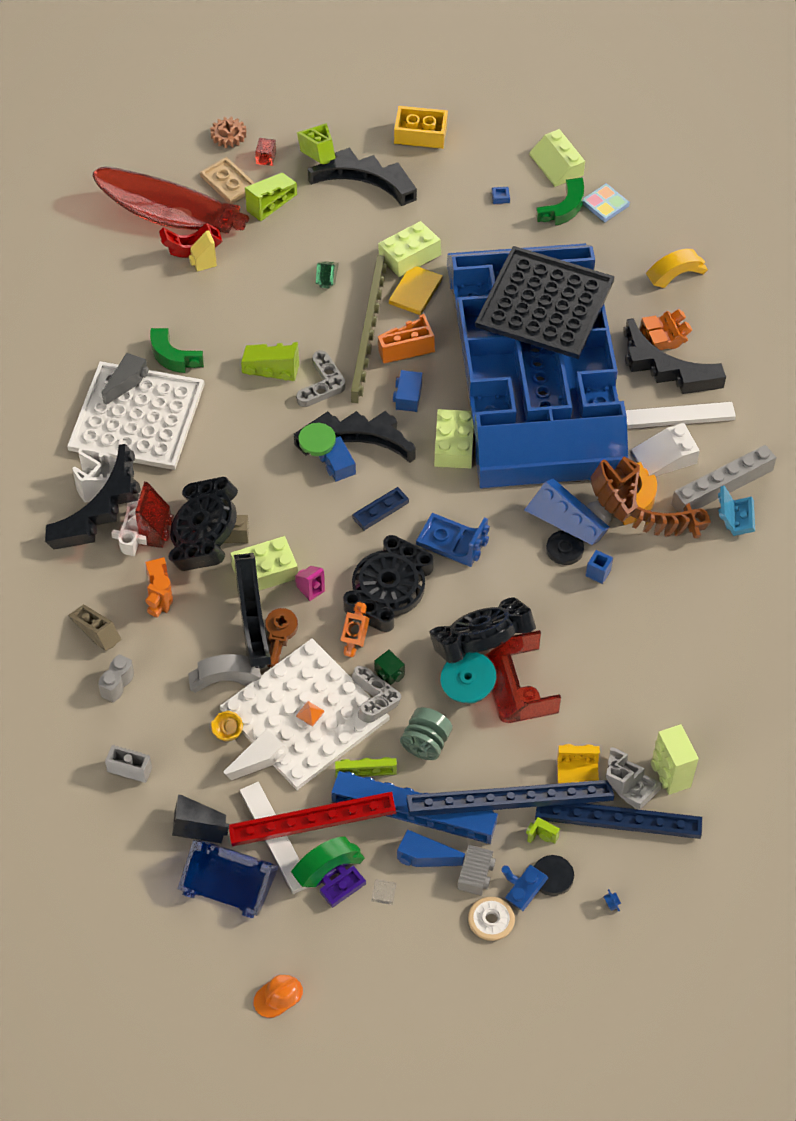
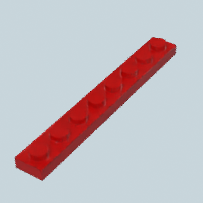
(312, 819)

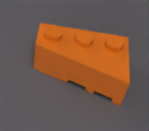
(407, 342)

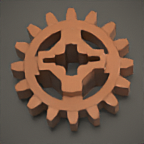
(228, 132)

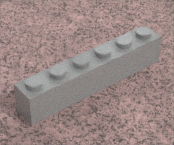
(730, 475)

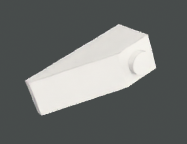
(259, 755)

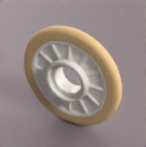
(487, 930)

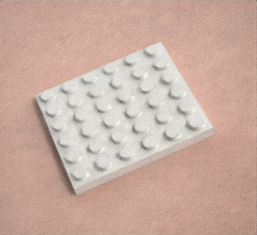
(147, 418)
(281, 694)

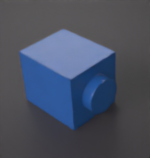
(599, 566)

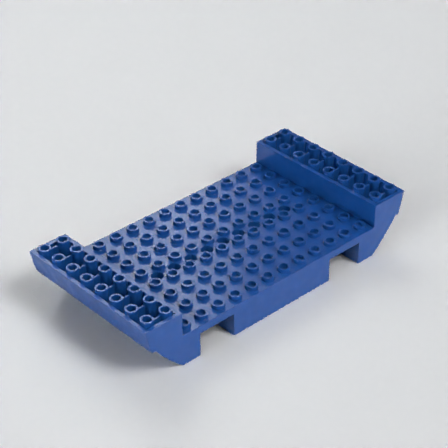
(512, 432)

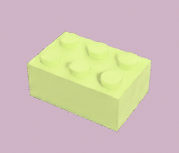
(410, 248)
(454, 439)
(273, 562)
(674, 759)

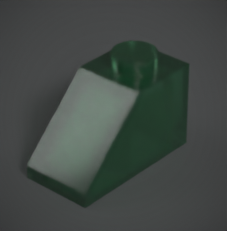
(326, 273)

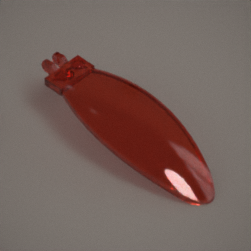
(167, 201)

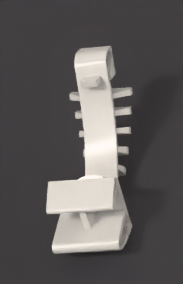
(94, 474)

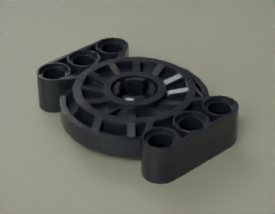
(203, 524)
(382, 567)
(482, 629)

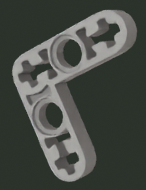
(328, 381)
(366, 679)

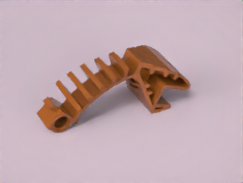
(618, 494)

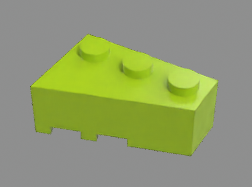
(317, 143)
(269, 195)
(271, 361)

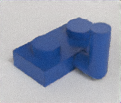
(524, 887)

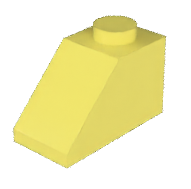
(203, 253)

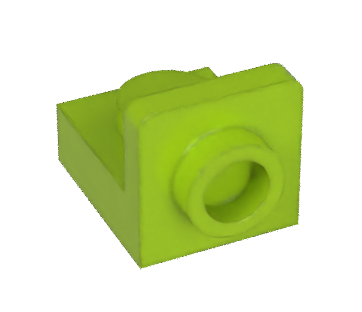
(544, 829)

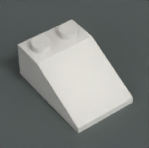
(667, 451)

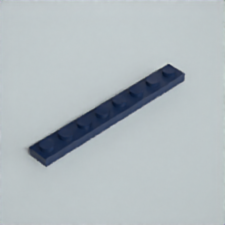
(623, 819)

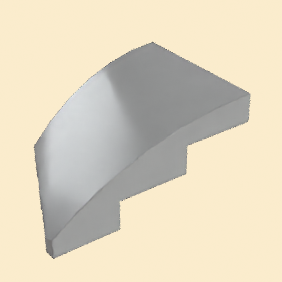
(630, 780)

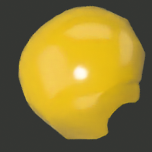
(227, 726)

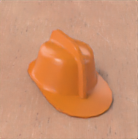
(277, 996)

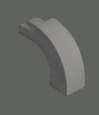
(223, 668)

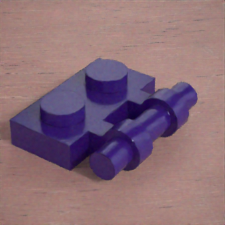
(342, 886)

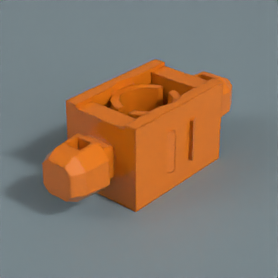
(350, 649)

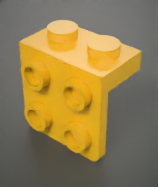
(577, 763)

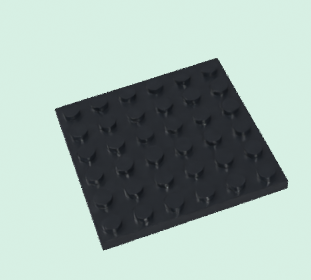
(545, 302)

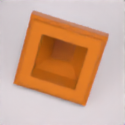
(310, 713)

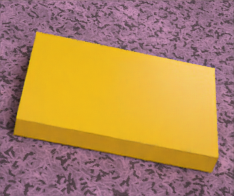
(415, 290)

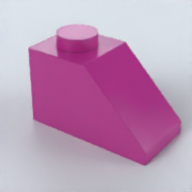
(311, 582)

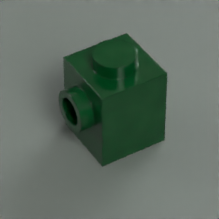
(389, 667)

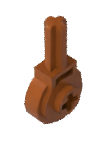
(280, 634)

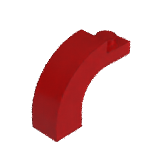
(181, 244)

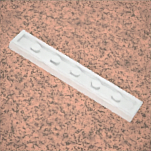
(680, 414)
(280, 847)

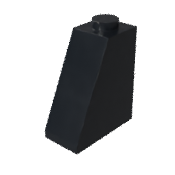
(198, 821)

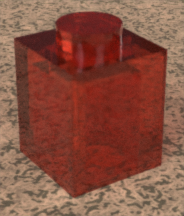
(265, 151)

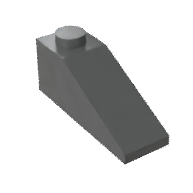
(126, 376)

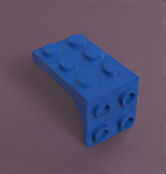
(454, 539)

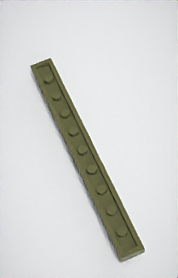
(367, 333)

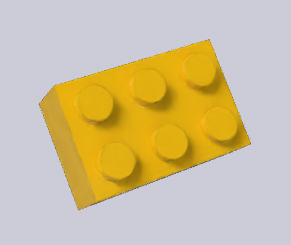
(420, 127)

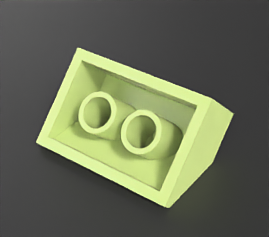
(558, 158)

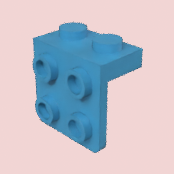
(737, 514)

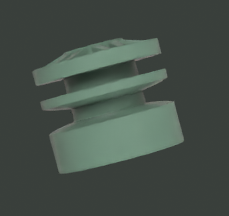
(426, 733)

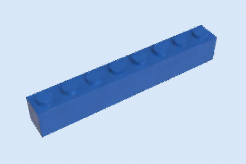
(471, 825)

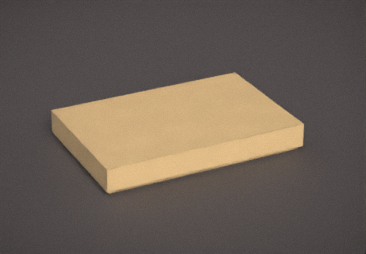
(226, 180)

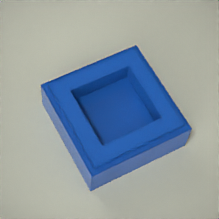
(500, 195)

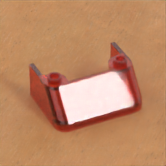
(512, 700)

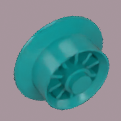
(469, 678)

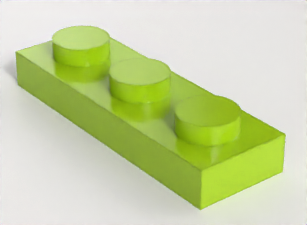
(367, 766)

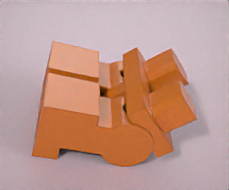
(666, 330)
(159, 587)

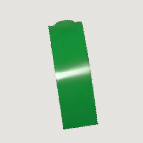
(568, 207)
(170, 357)
(324, 858)

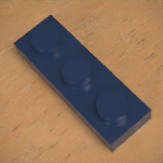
(380, 508)

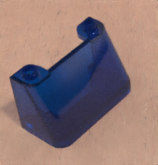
(227, 877)

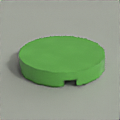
(317, 439)

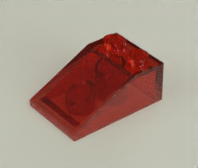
(153, 517)

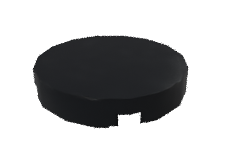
(564, 548)
(559, 874)

